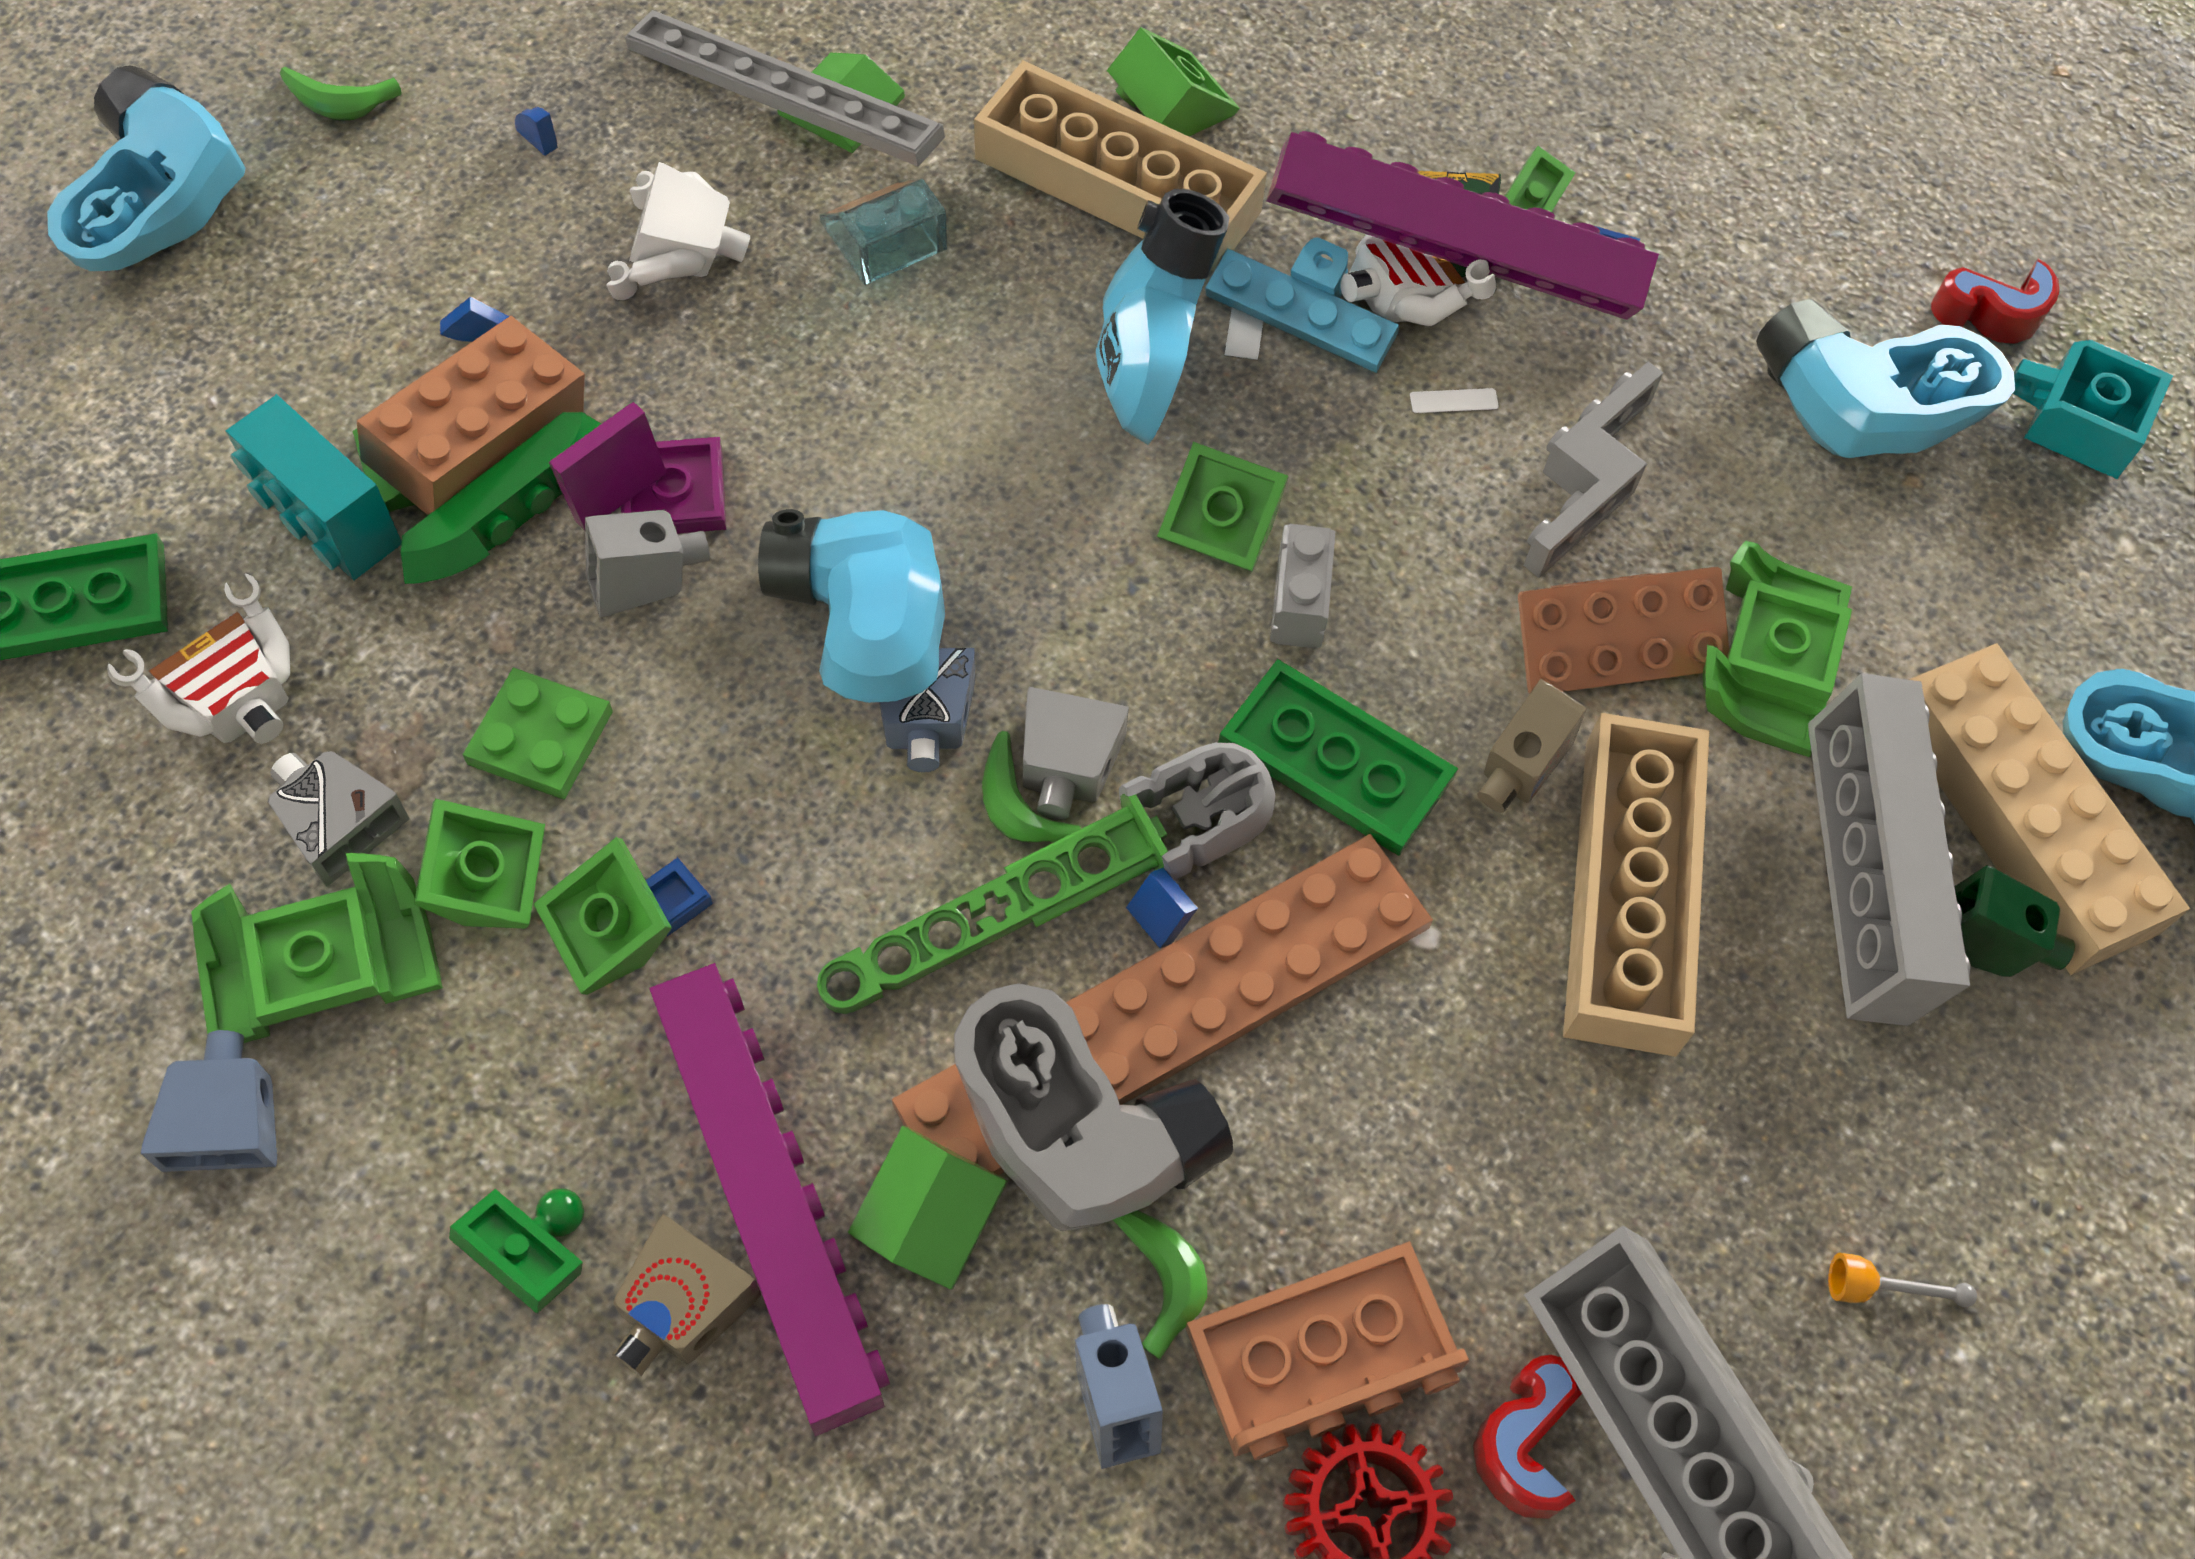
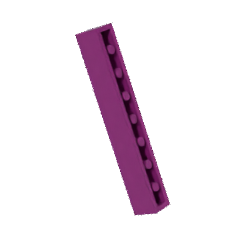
(1462, 225)
(767, 1200)

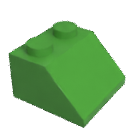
(1169, 84)

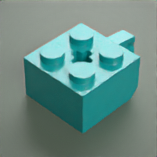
(2092, 404)

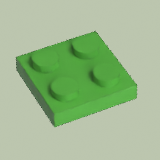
(538, 733)

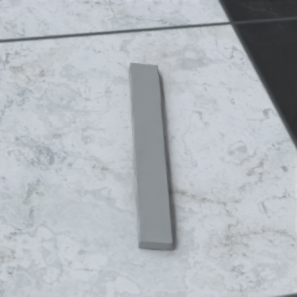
(786, 88)

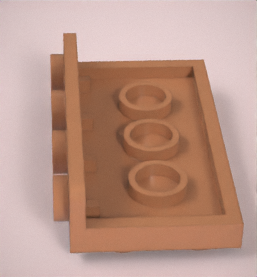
(1325, 1351)

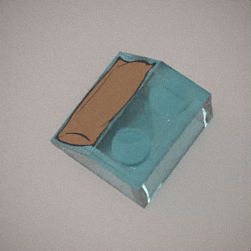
(888, 228)

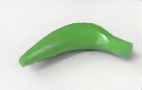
(339, 101)
(1005, 804)
(1179, 1270)

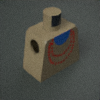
(1531, 746)
(678, 1297)

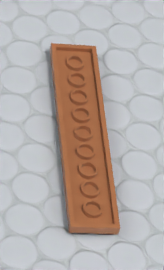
(1212, 984)

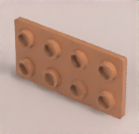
(1622, 628)

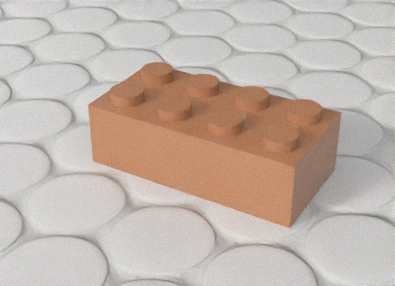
(468, 413)

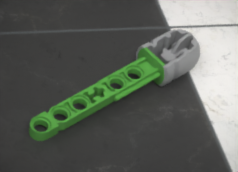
(1128, 836)

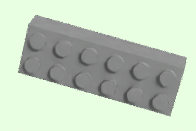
(1887, 852)
(1677, 1409)

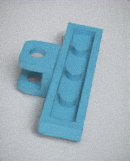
(1305, 302)

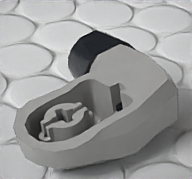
(1060, 1121)

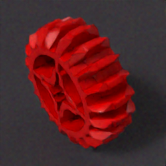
(1363, 1481)

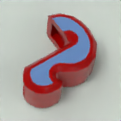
(1996, 307)
(1515, 1429)

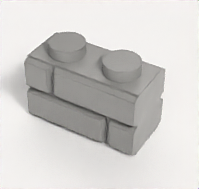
(1303, 586)

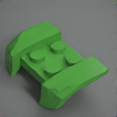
(1780, 650)
(313, 950)

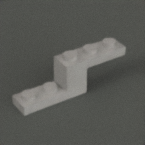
(1592, 468)

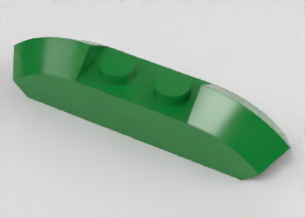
(491, 505)

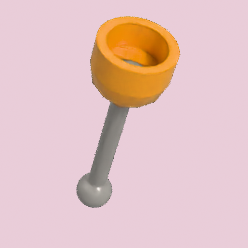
(1857, 1279)

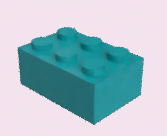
(313, 488)

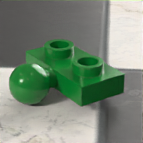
(521, 1249)

